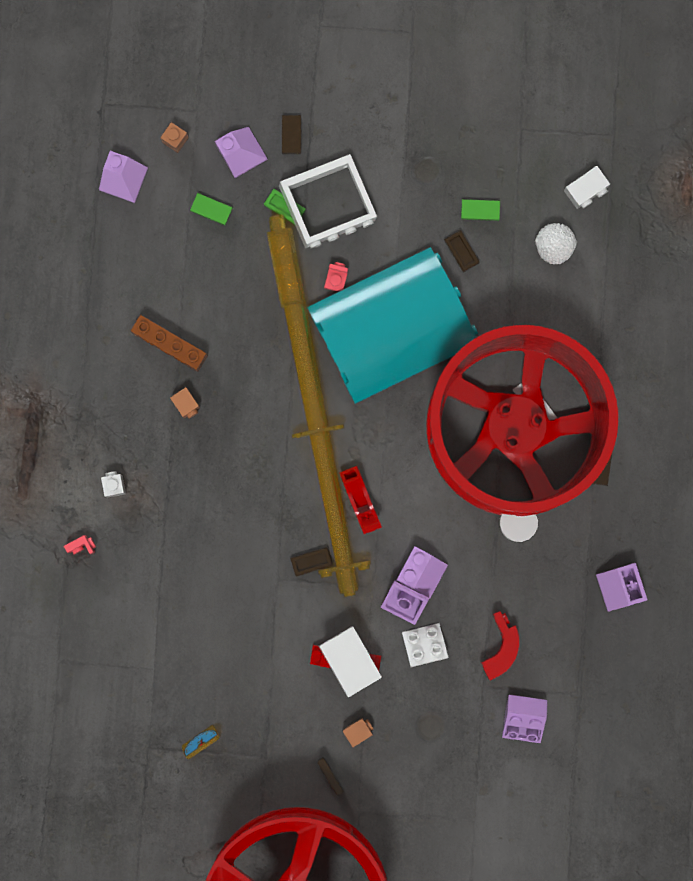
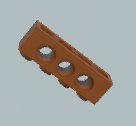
(169, 343)

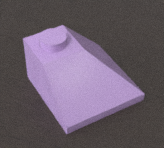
(240, 151)
(122, 177)

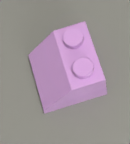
(422, 572)

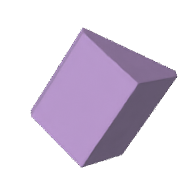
(404, 602)

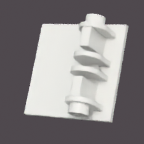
(425, 645)

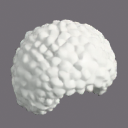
(555, 243)

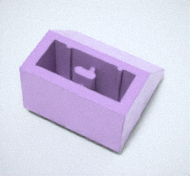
(621, 587)
(524, 718)

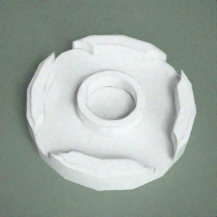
(518, 527)

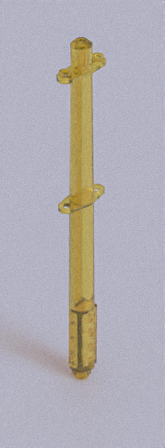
(294, 304)

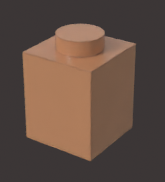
(174, 137)
(185, 403)
(358, 731)

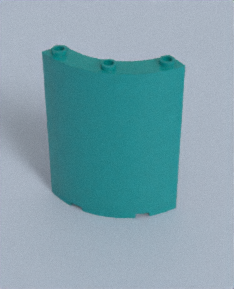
(393, 324)

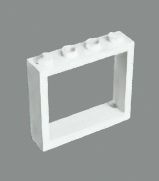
(314, 174)

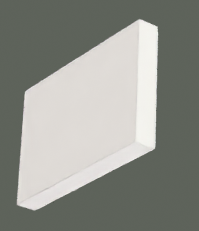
(350, 661)

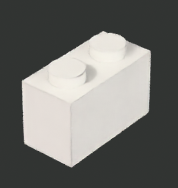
(587, 187)

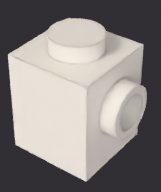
(113, 484)

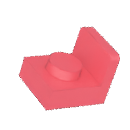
(336, 277)
(77, 545)

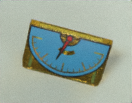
(200, 742)

